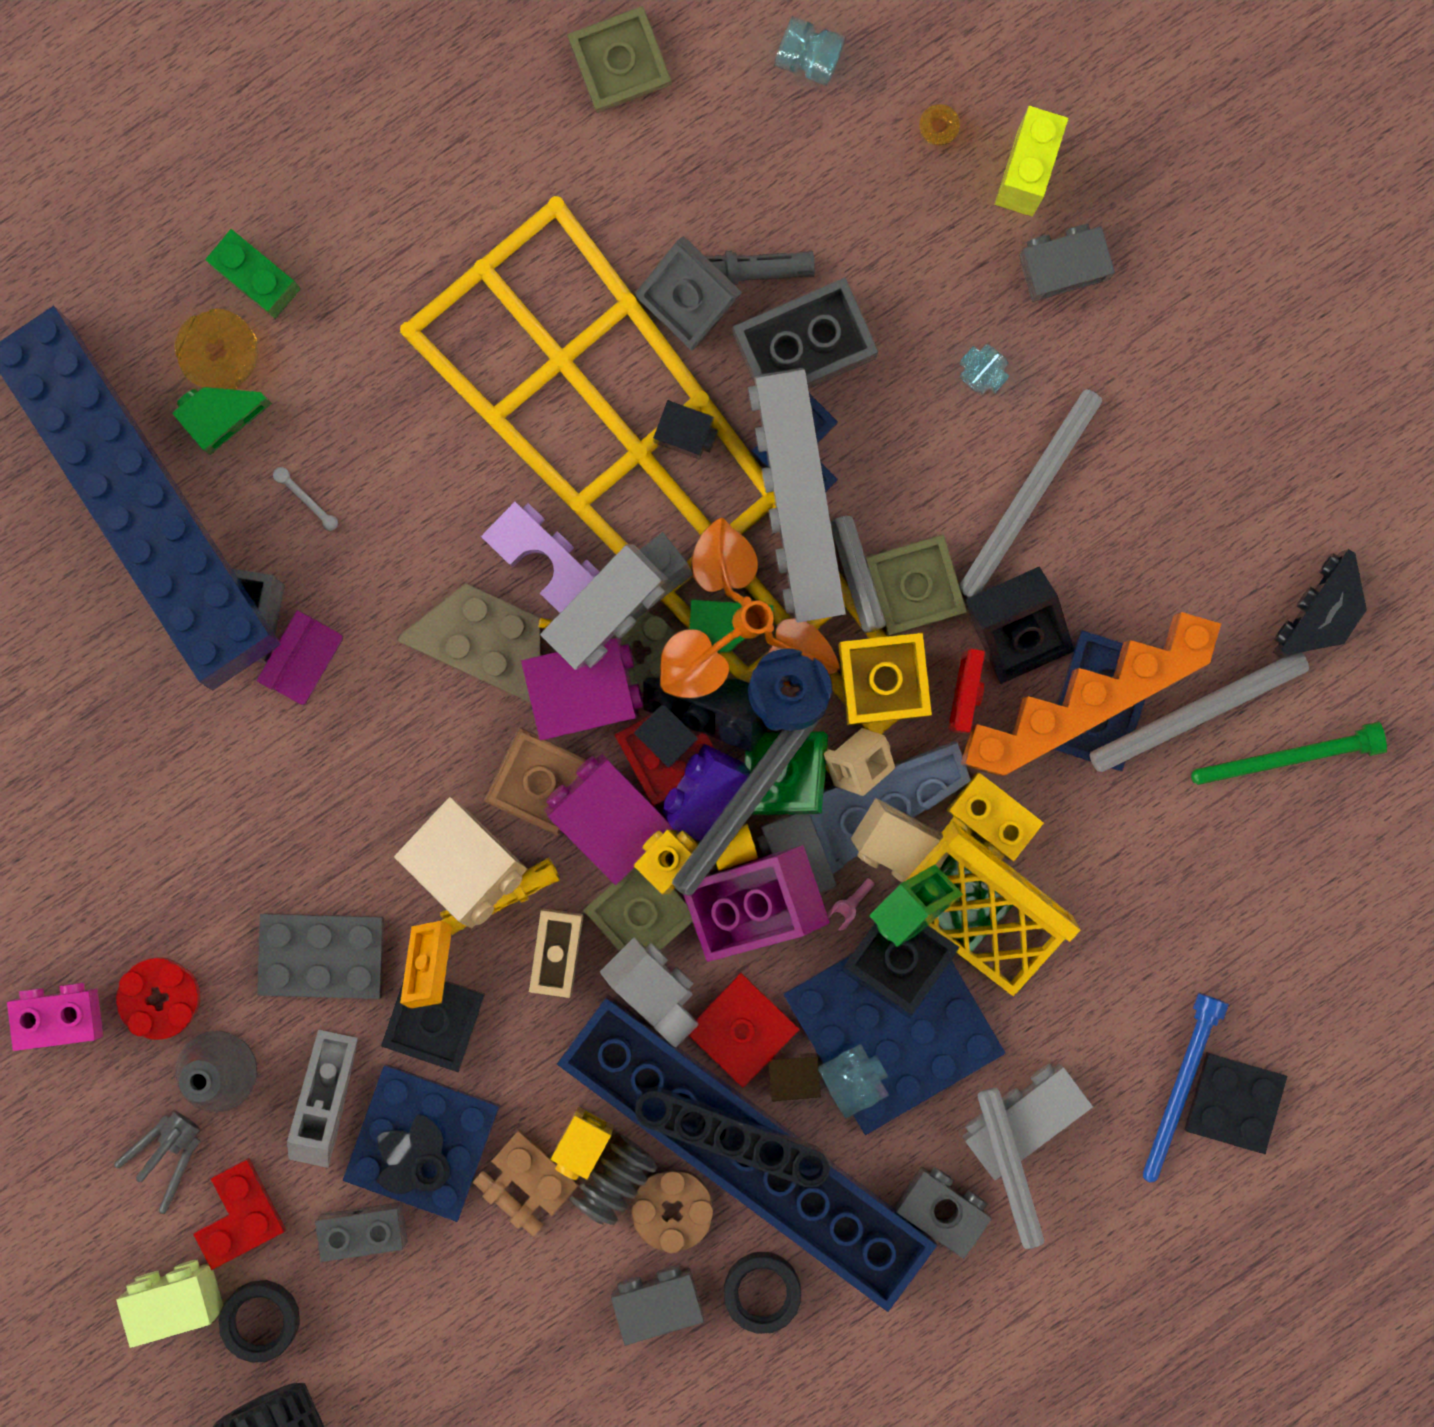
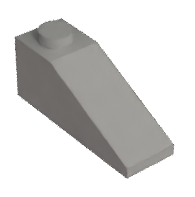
(322, 1099)

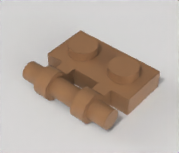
(531, 1171)

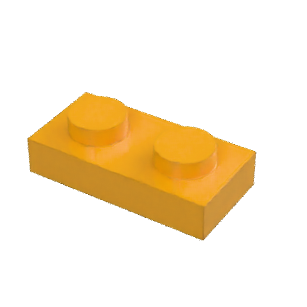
(426, 964)

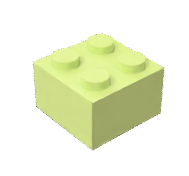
(169, 1304)

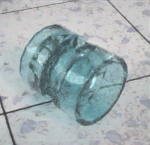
(809, 51)

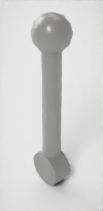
(282, 476)

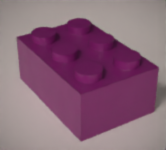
(757, 904)

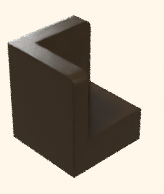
(795, 1078)

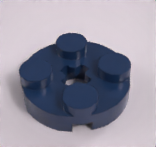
(800, 671)

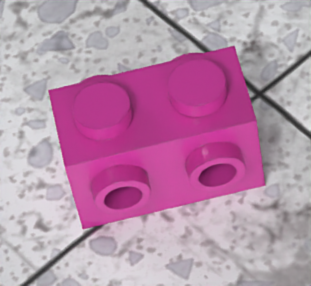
(54, 1017)

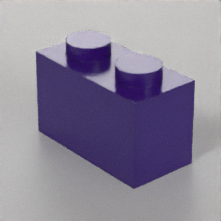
(704, 791)

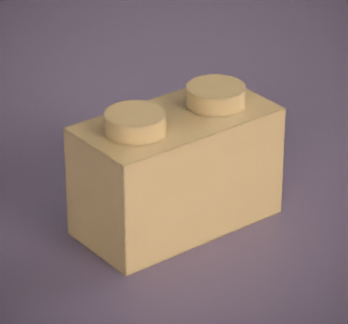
(894, 840)
(556, 953)

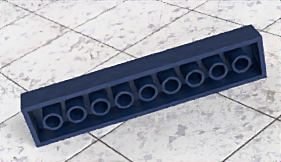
(134, 499)
(833, 1222)

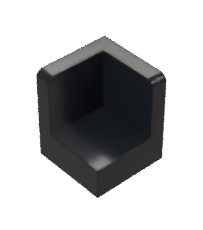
(666, 736)

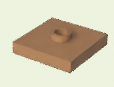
(529, 777)

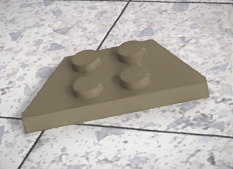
(479, 638)

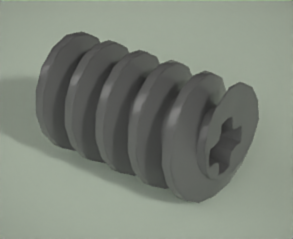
(615, 1182)

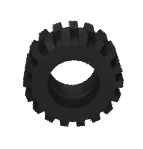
(279, 1408)

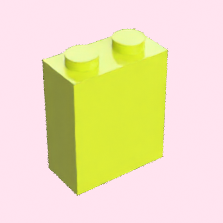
(1031, 161)

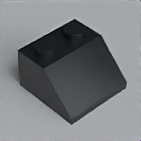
(1020, 624)

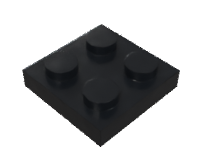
(436, 1031)
(1235, 1103)

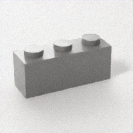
(605, 608)
(1033, 1115)

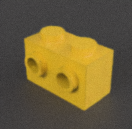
(994, 817)

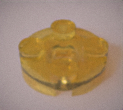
(210, 328)

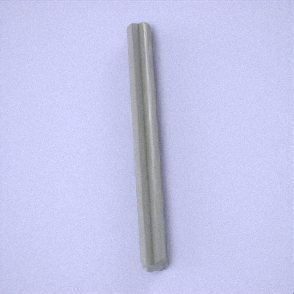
(1030, 493)
(1199, 711)

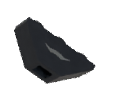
(1327, 611)

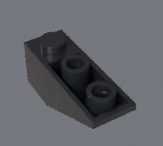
(721, 714)

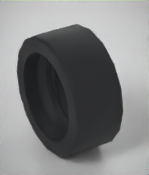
(784, 1315)
(231, 1336)

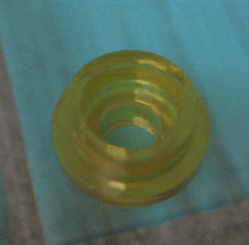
(943, 113)

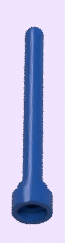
(1207, 1013)

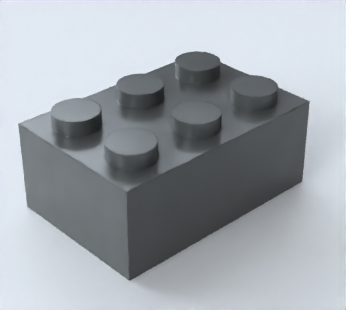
(811, 332)

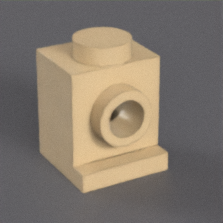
(860, 762)

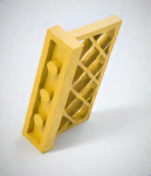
(1016, 891)

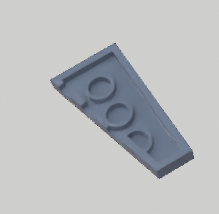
(911, 788)

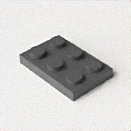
(320, 956)

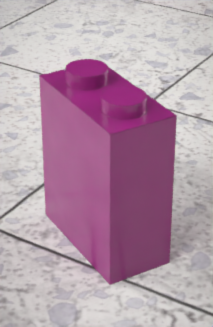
(585, 697)
(605, 817)

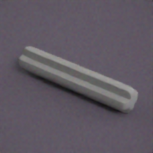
(857, 574)

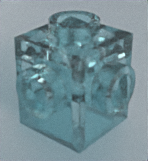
(854, 1080)

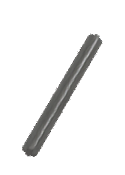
(739, 809)

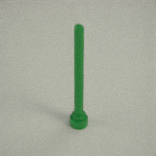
(1368, 740)

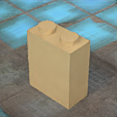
(461, 863)

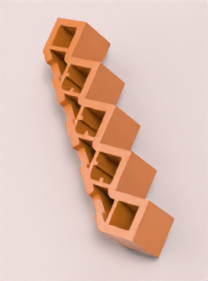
(1094, 697)

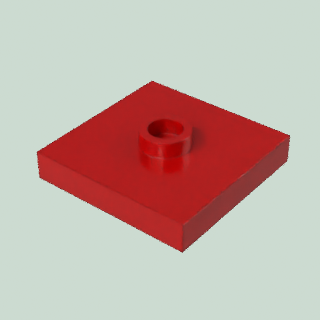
(967, 691)
(742, 1030)

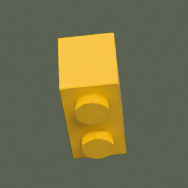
(581, 1144)

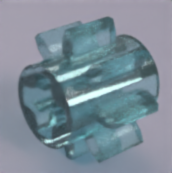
(984, 369)

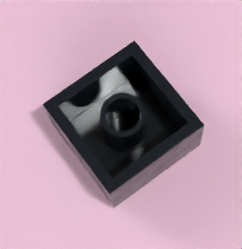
(901, 973)

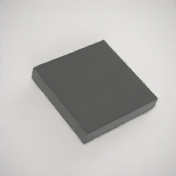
(687, 293)

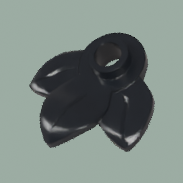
(407, 1154)

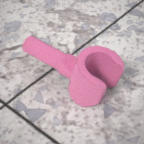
(848, 906)

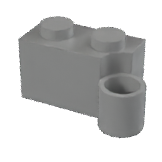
(652, 989)

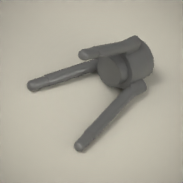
(176, 1134)

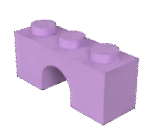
(520, 534)

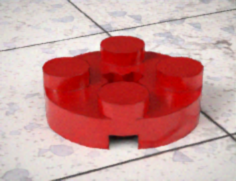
(137, 986)

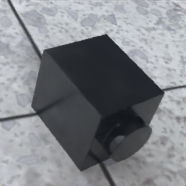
(685, 430)

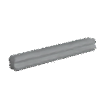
(1011, 1168)

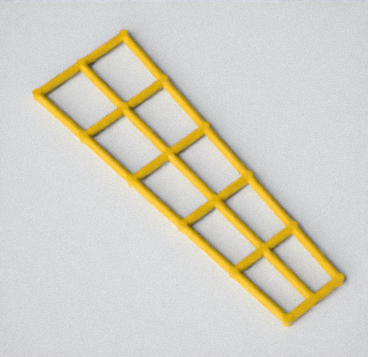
(638, 451)

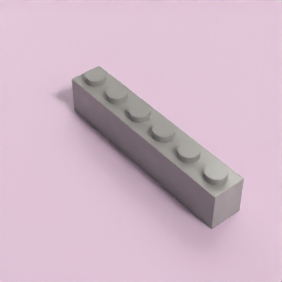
(798, 494)

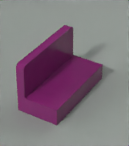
(301, 658)

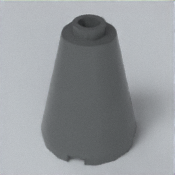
(216, 1071)

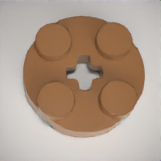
(696, 1211)

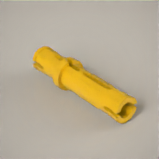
(533, 879)

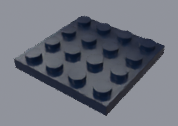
(920, 1054)

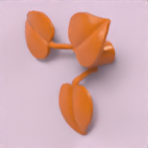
(728, 561)

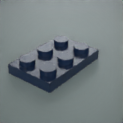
(1098, 656)

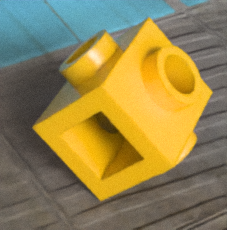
(655, 863)

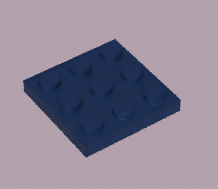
(459, 1116)

